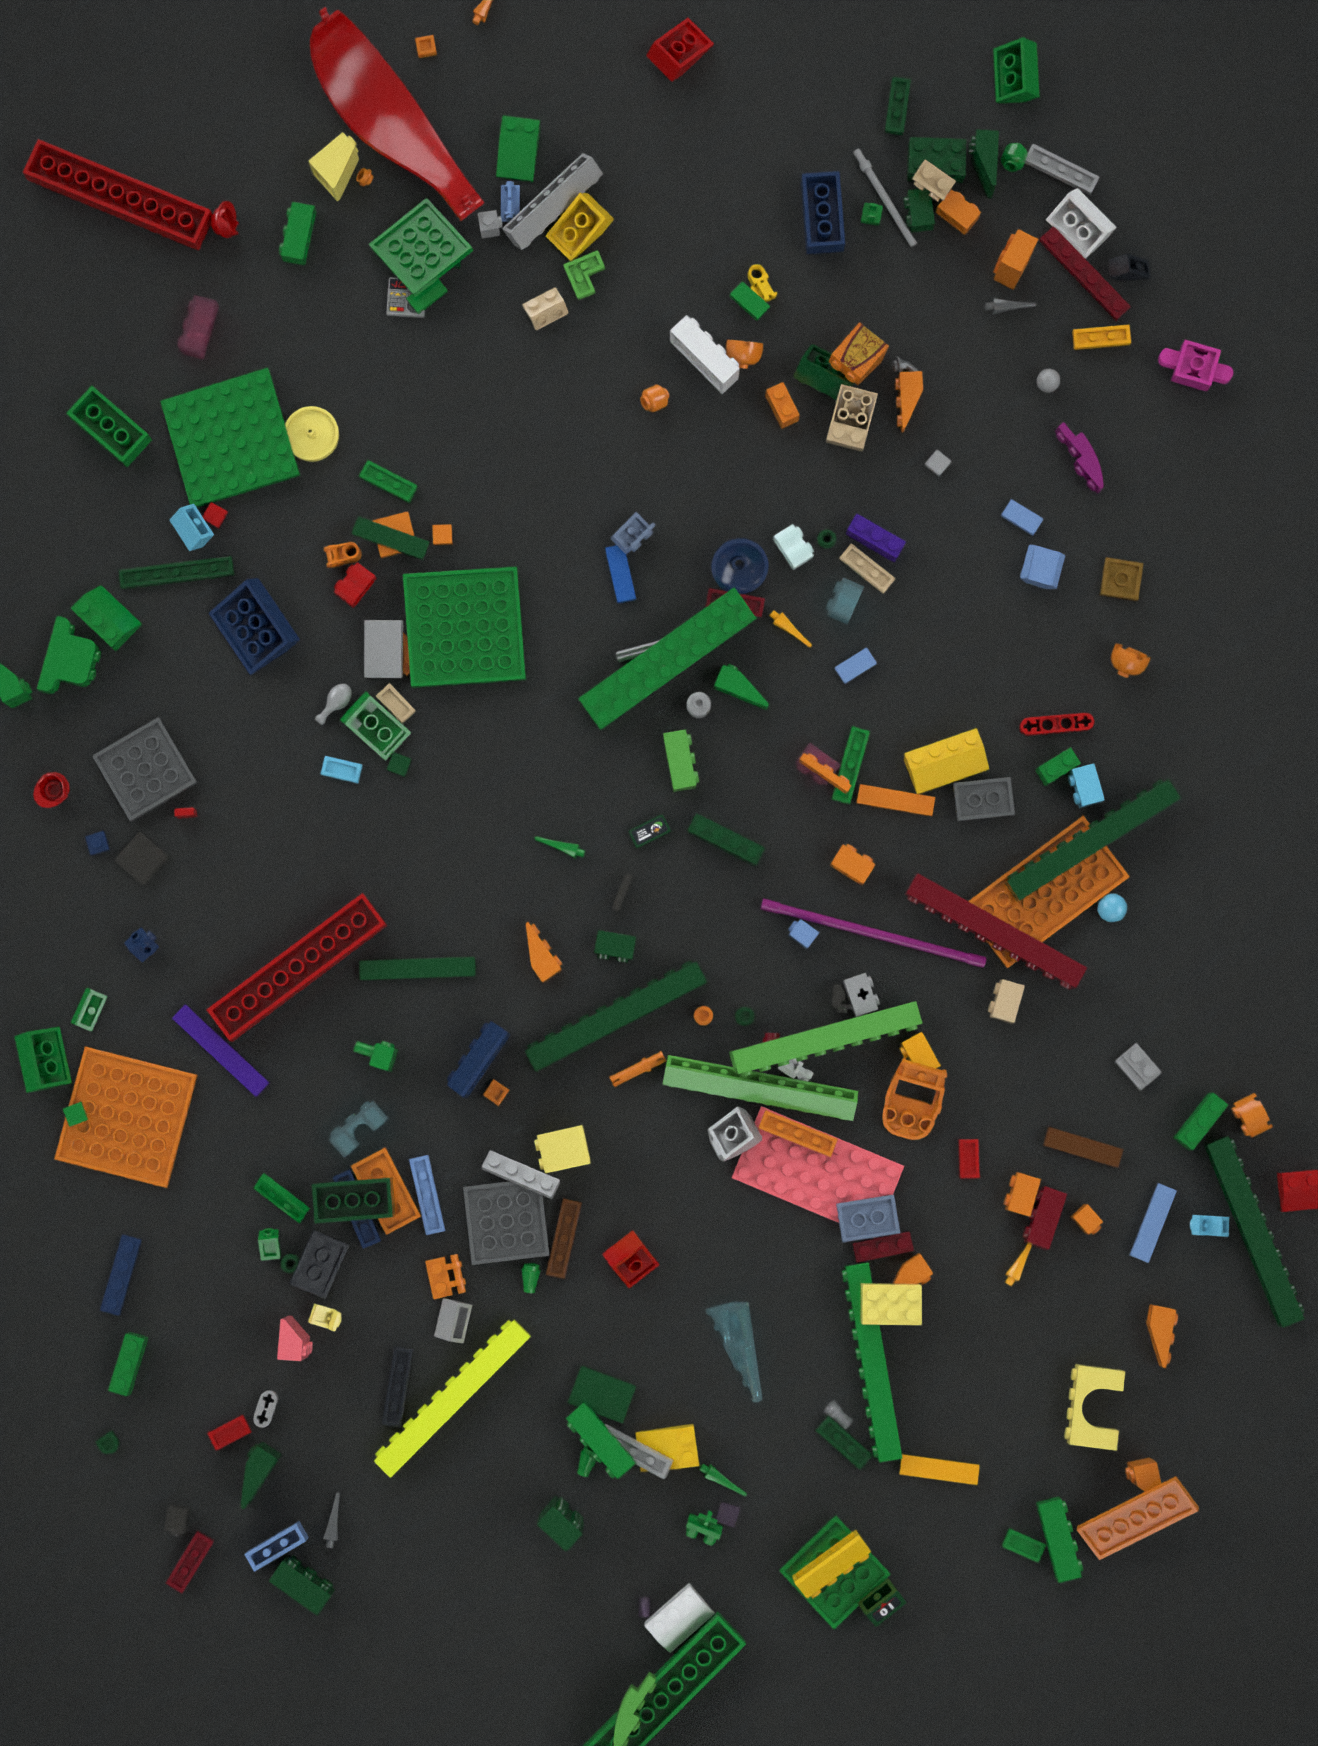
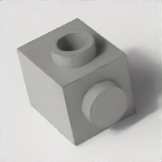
(489, 224)

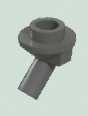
(899, 365)

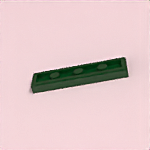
(390, 538)

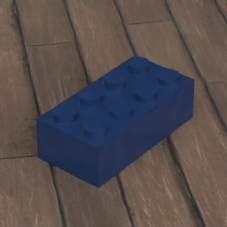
(822, 212)

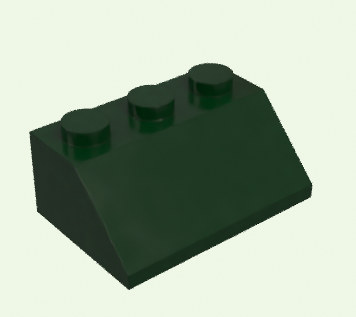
(818, 373)

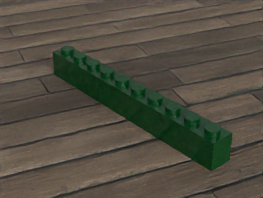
(1092, 840)
(616, 1016)
(1254, 1231)

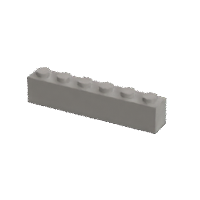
(552, 201)

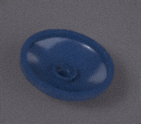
(744, 576)

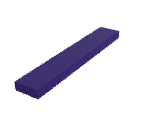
(220, 1050)

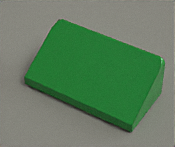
(89, 1009)

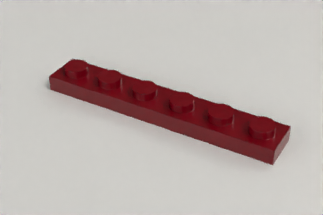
(1084, 273)

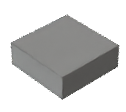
(938, 463)

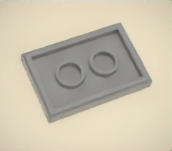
(383, 649)

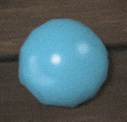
(1112, 907)

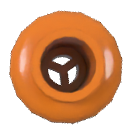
(654, 398)

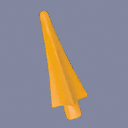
(784, 623)
(1016, 1269)

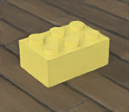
(891, 1304)

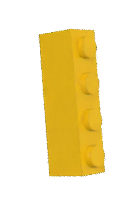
(946, 761)
(831, 1564)

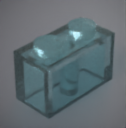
(844, 601)

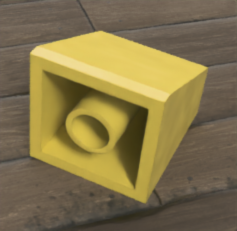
(335, 164)
(562, 1149)

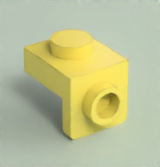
(325, 1317)

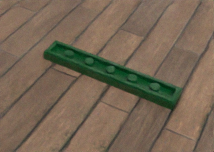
(176, 572)
(417, 968)

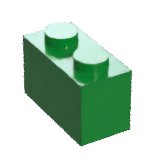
(1058, 766)

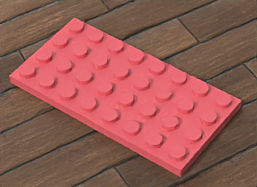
(813, 1178)

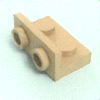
(933, 180)

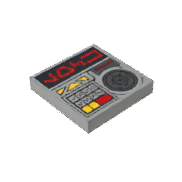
(397, 303)

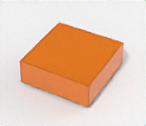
(425, 46)
(442, 534)
(496, 1092)

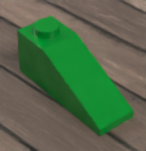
(736, 685)

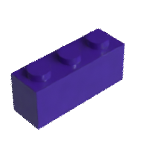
(875, 538)

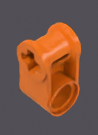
(340, 554)

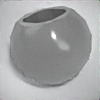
(1048, 380)

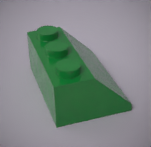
(1016, 71)
(106, 616)
(43, 1059)

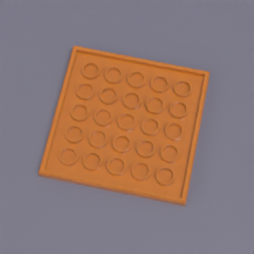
(132, 1114)

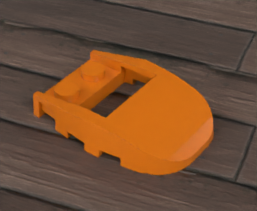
(909, 1116)

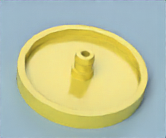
(312, 433)

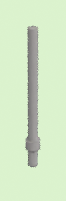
(866, 167)

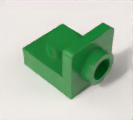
(269, 1244)

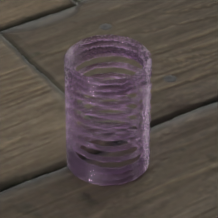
(644, 1601)

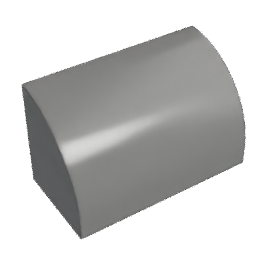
(453, 1320)

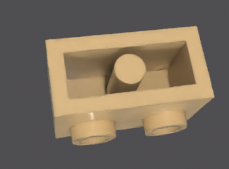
(1006, 1001)

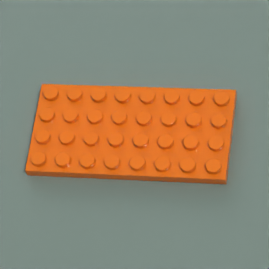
(1058, 900)

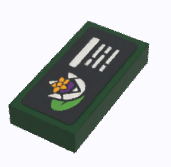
(649, 831)

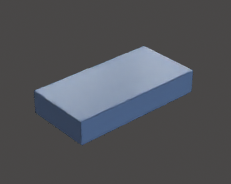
(1022, 517)
(855, 665)

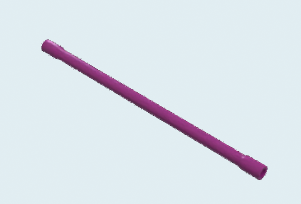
(969, 958)

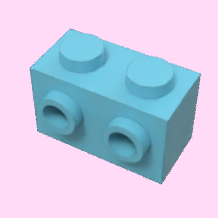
(191, 527)
(1086, 786)

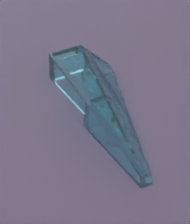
(735, 1327)

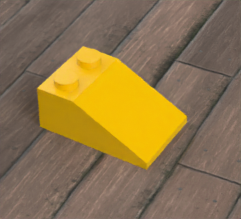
(579, 226)
(673, 1442)

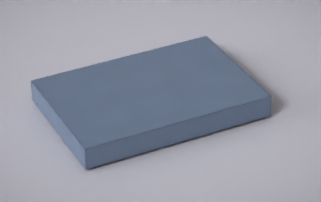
(868, 1218)

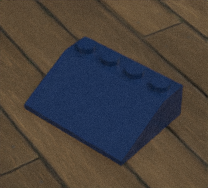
(253, 625)
(478, 1059)

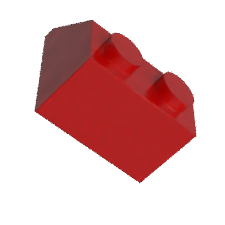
(1298, 1190)
(630, 1259)

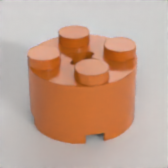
(1252, 1116)

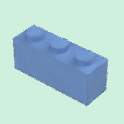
(276, 1546)

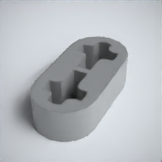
(261, 1407)

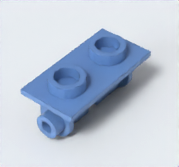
(510, 201)

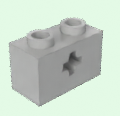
(853, 988)

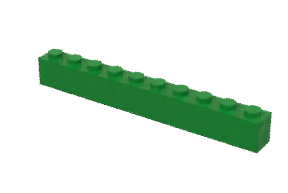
(873, 1369)

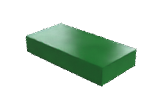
(427, 297)
(749, 301)
(1023, 1545)

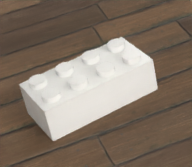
(705, 354)

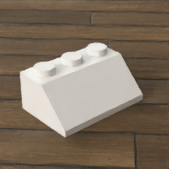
(1081, 222)
(679, 1618)

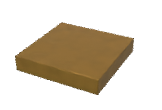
(1121, 579)

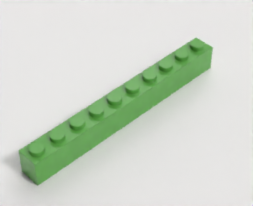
(824, 1038)
(761, 1088)

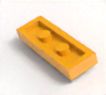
(1101, 337)

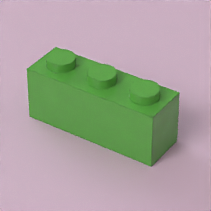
(680, 760)

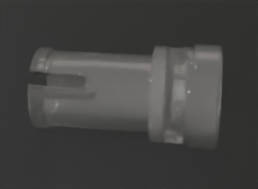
(840, 1416)

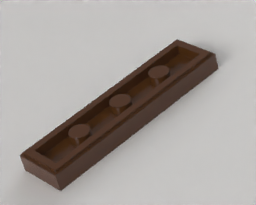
(1083, 1147)
(563, 1238)

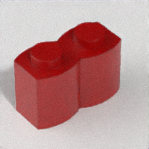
(355, 584)

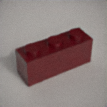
(1044, 1217)

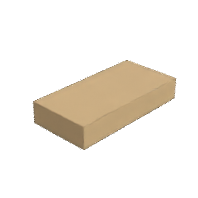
(395, 703)

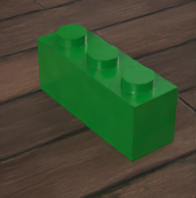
(297, 233)
(1200, 1121)
(128, 1364)

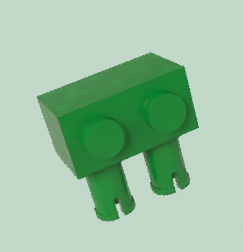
(381, 1055)

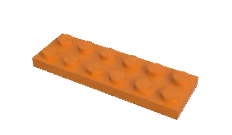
(1137, 1518)

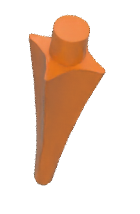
(481, 11)

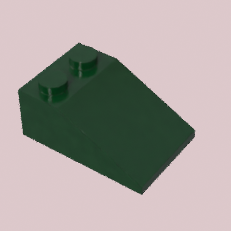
(984, 158)
(258, 1467)

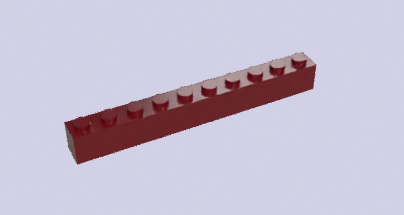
(996, 931)

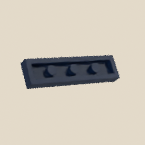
(365, 1228)
(121, 1274)

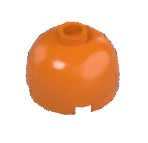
(744, 352)
(1128, 661)

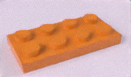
(382, 1166)

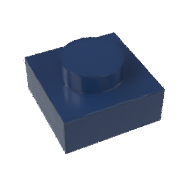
(97, 843)

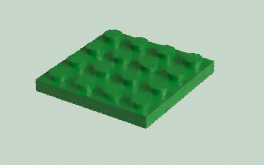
(421, 247)
(840, 1598)

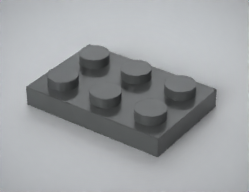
(983, 799)

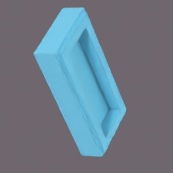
(341, 769)

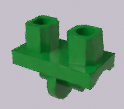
(704, 1524)

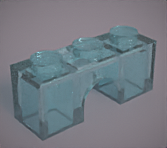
(344, 1137)

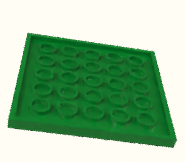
(230, 438)
(464, 627)

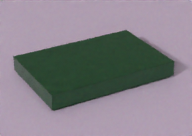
(602, 1393)

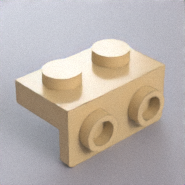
(545, 308)

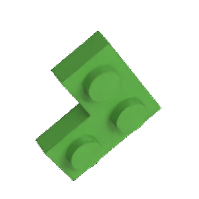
(579, 272)

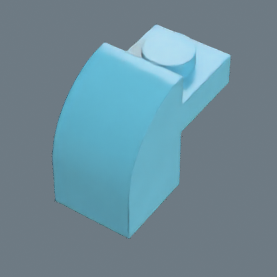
(1209, 1225)

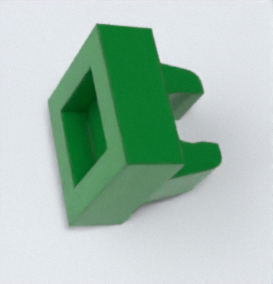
(871, 214)

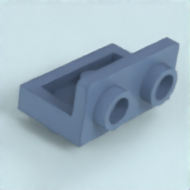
(631, 533)

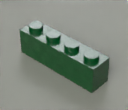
(726, 840)

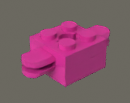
(1195, 365)

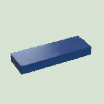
(620, 574)

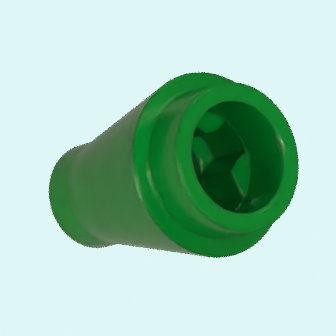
(530, 1277)
(586, 1462)

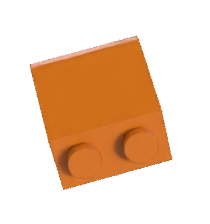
(1143, 1473)

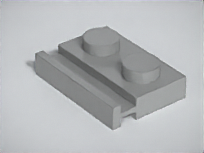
(1138, 1066)

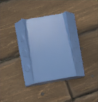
(1042, 567)

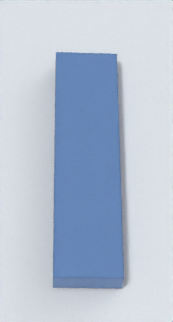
(427, 1195)
(1153, 1222)

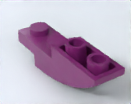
(1087, 462)

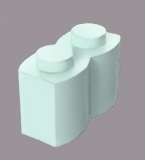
(793, 546)

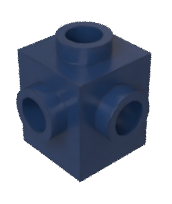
(142, 944)

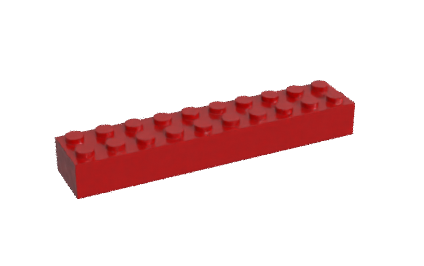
(118, 194)
(296, 967)

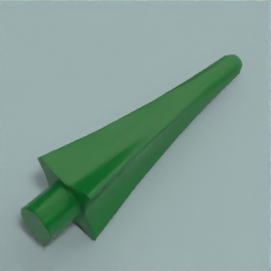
(570, 849)
(714, 1475)

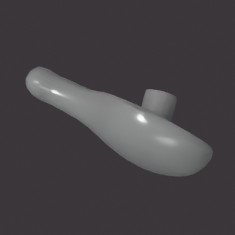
(337, 699)

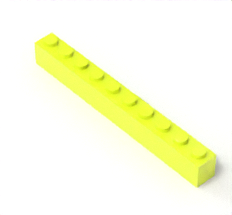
(446, 1403)

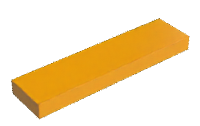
(939, 1469)

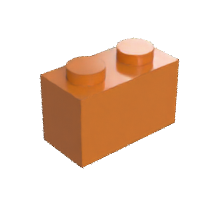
(958, 212)
(782, 405)
(853, 864)
(1022, 1194)

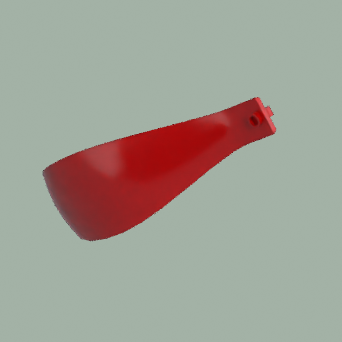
(383, 110)

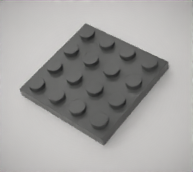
(144, 769)
(505, 1223)

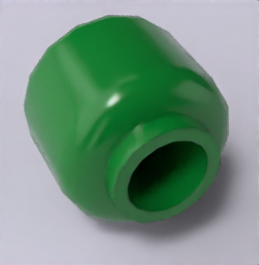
(1014, 157)

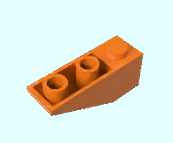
(910, 389)
(541, 959)
(913, 1271)
(1160, 1327)

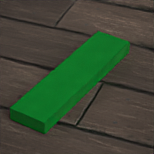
(851, 762)

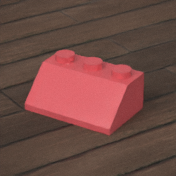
(293, 1341)

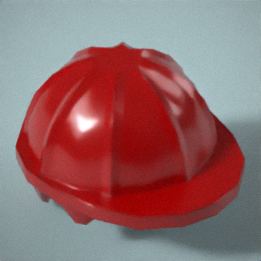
(224, 220)
(51, 790)

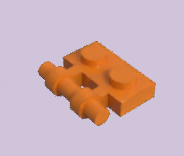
(439, 1276)

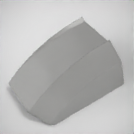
(734, 1134)

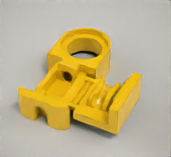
(762, 287)

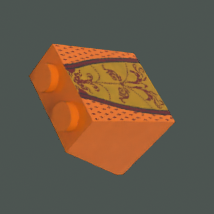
(858, 354)

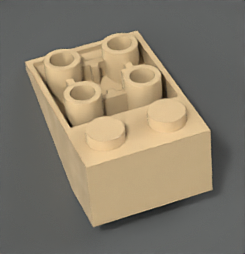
(851, 417)

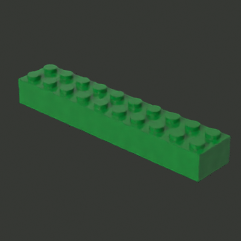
(667, 658)
(679, 1680)

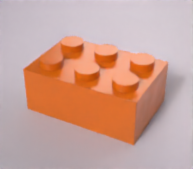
(1014, 258)

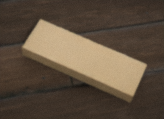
(867, 568)

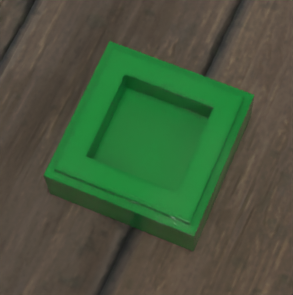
(75, 1114)

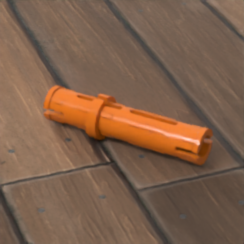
(638, 1068)

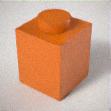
(1087, 1219)

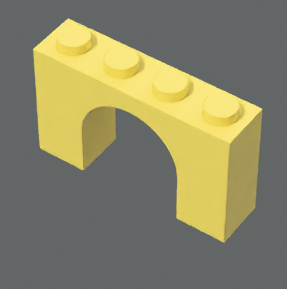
(1086, 1380)

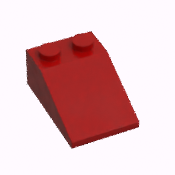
(679, 49)

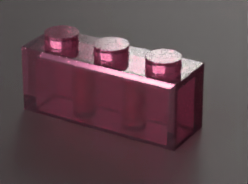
(198, 327)

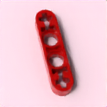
(1056, 724)

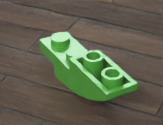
(627, 1717)

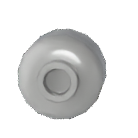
(698, 705)

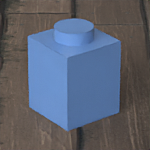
(802, 933)

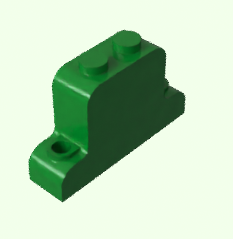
(68, 659)

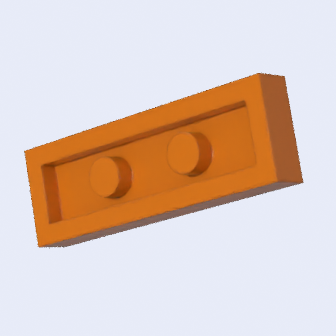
(825, 772)

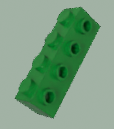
(601, 1441)
(1059, 1539)

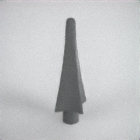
(1000, 305)
(332, 1529)

